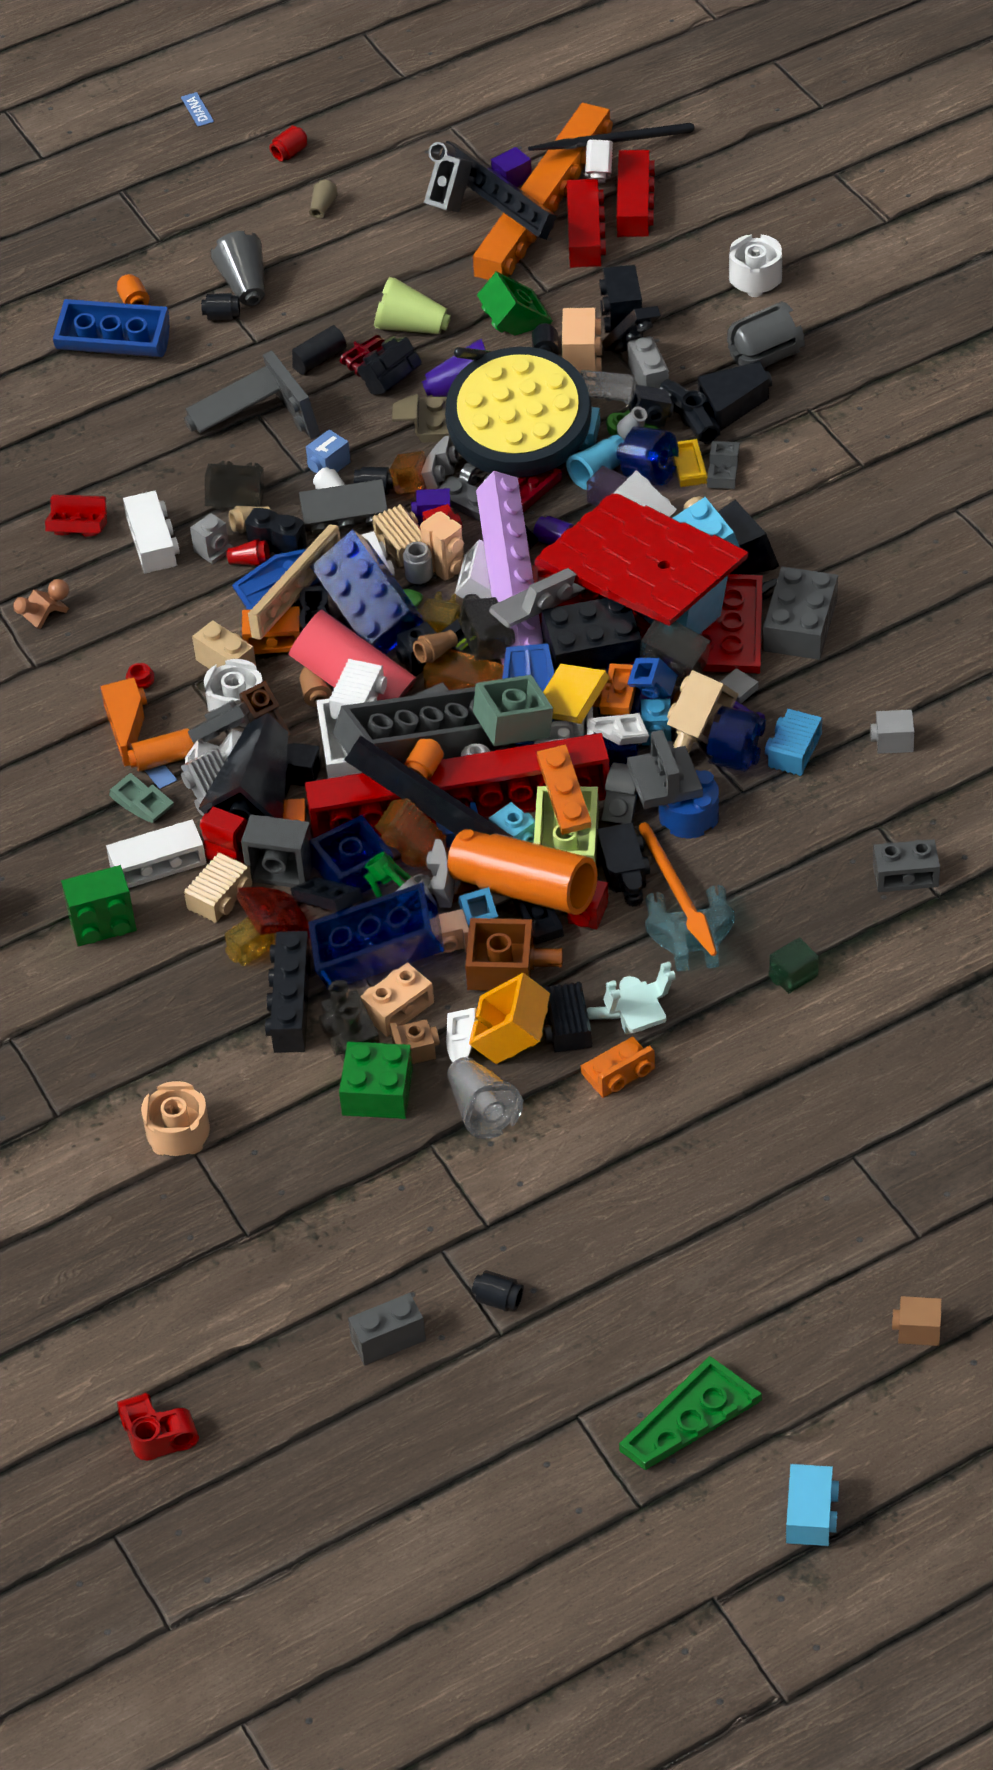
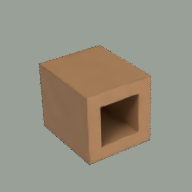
(918, 1321)

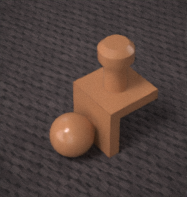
(41, 603)

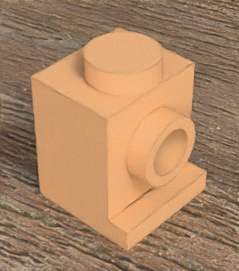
(454, 931)

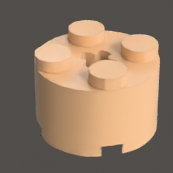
(175, 1119)

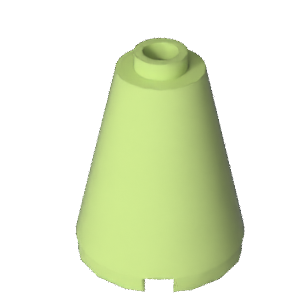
(409, 310)

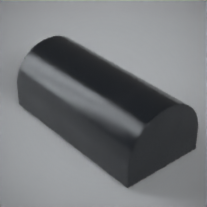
(318, 349)

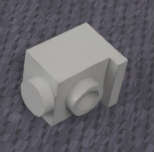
(210, 538)

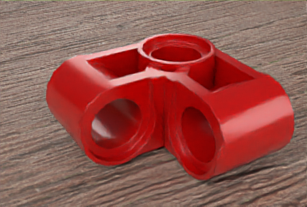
(167, 1430)

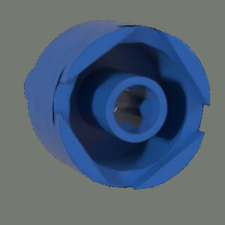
(695, 815)

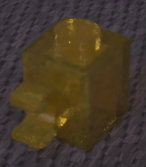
(440, 613)

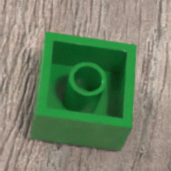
(99, 905)
(376, 1080)

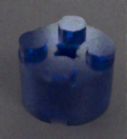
(649, 453)
(735, 739)

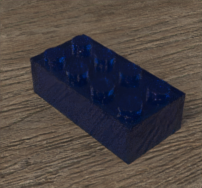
(366, 591)
(376, 935)

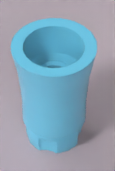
(587, 462)

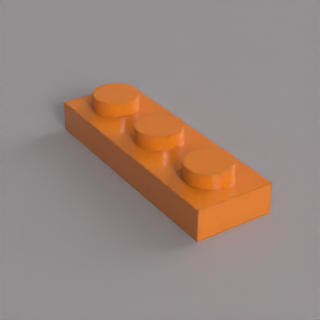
(563, 789)

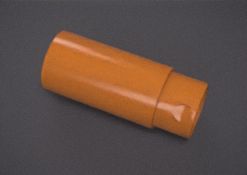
(524, 870)

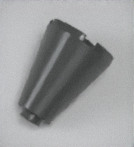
(241, 265)

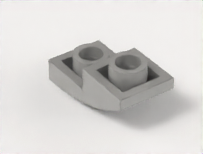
(440, 463)
(442, 883)

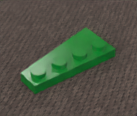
(692, 1410)

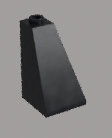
(751, 539)
(253, 773)

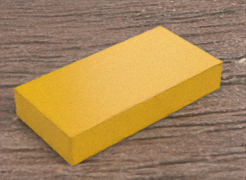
(690, 464)

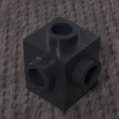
(405, 645)

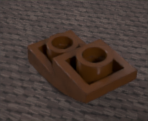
(260, 702)

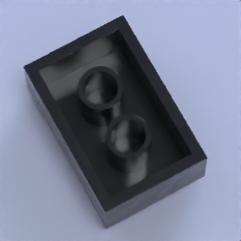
(591, 634)

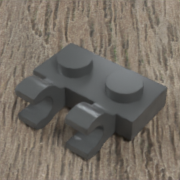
(463, 492)

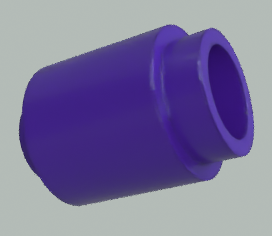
(550, 529)

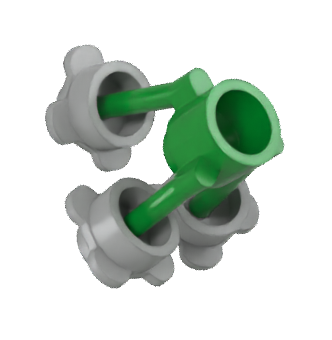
(384, 869)

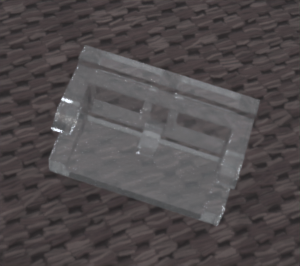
(610, 385)

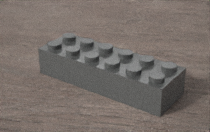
(402, 721)

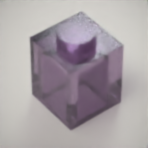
(602, 484)

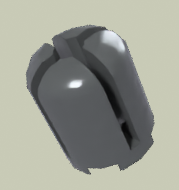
(765, 336)

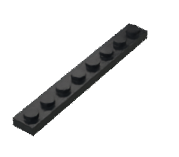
(507, 196)

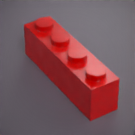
(634, 193)
(585, 224)

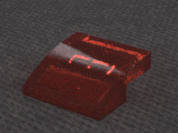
(272, 910)

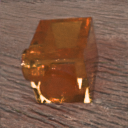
(407, 472)

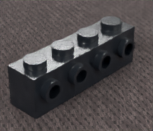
(290, 991)

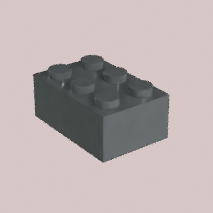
(800, 613)

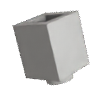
(893, 731)

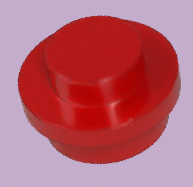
(142, 673)

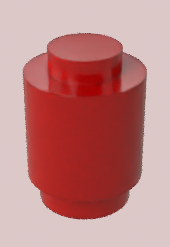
(288, 143)

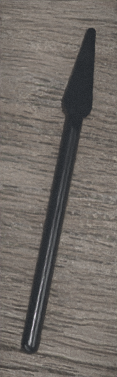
(615, 137)

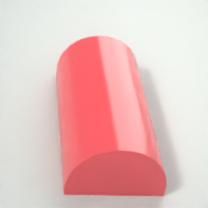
(328, 645)

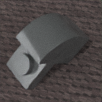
(620, 795)

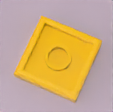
(574, 691)

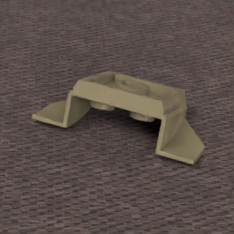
(427, 415)

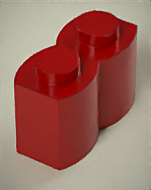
(223, 834)

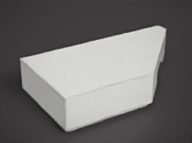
(620, 728)

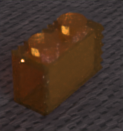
(408, 831)

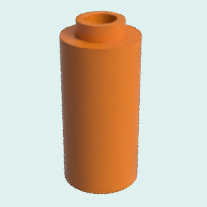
(160, 750)

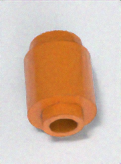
(132, 290)
(425, 757)

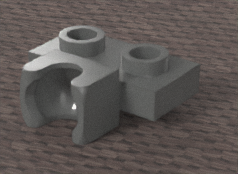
(219, 720)

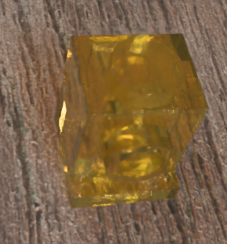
(245, 942)

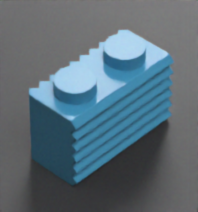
(793, 741)

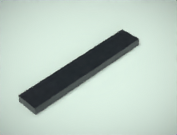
(423, 793)

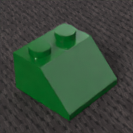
(512, 305)

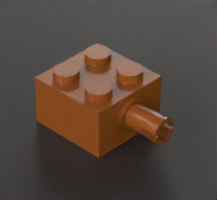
(502, 951)

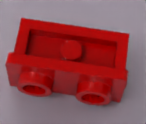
(77, 515)

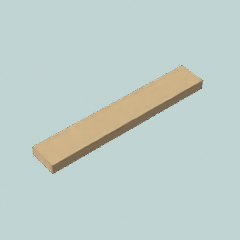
(288, 587)

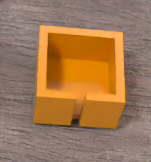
(515, 1018)

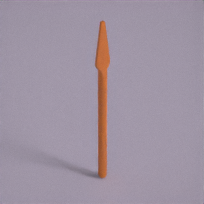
(696, 921)

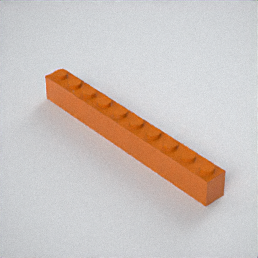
(547, 185)

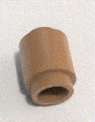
(313, 687)

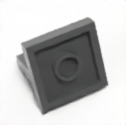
(664, 774)

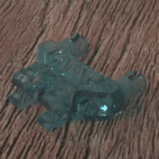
(672, 933)

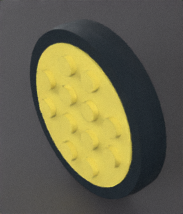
(518, 411)

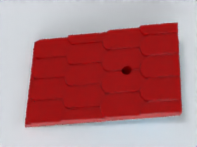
(647, 562)

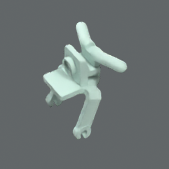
(635, 1001)

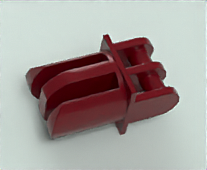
(354, 356)

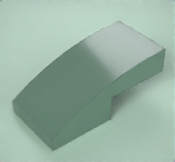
(139, 799)

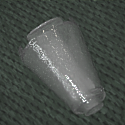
(483, 1098)

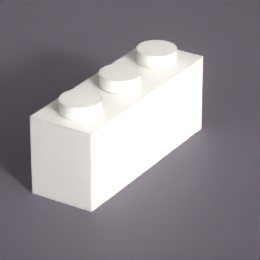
(151, 531)
(158, 853)

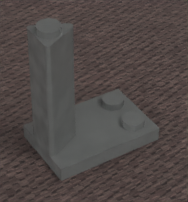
(250, 390)

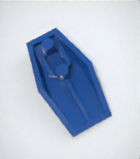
(262, 578)
(529, 660)

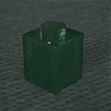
(793, 965)

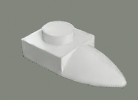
(459, 1033)

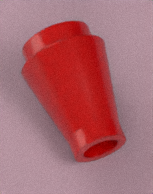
(249, 553)

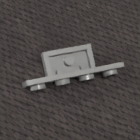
(539, 596)

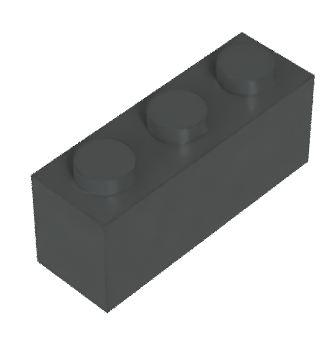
(342, 505)

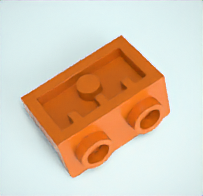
(619, 1066)

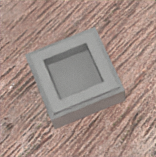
(740, 683)

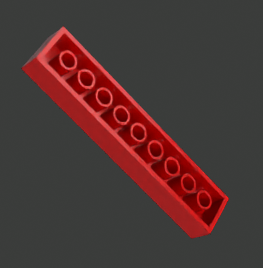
(484, 778)

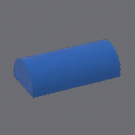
(112, 328)

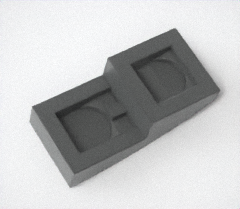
(723, 465)

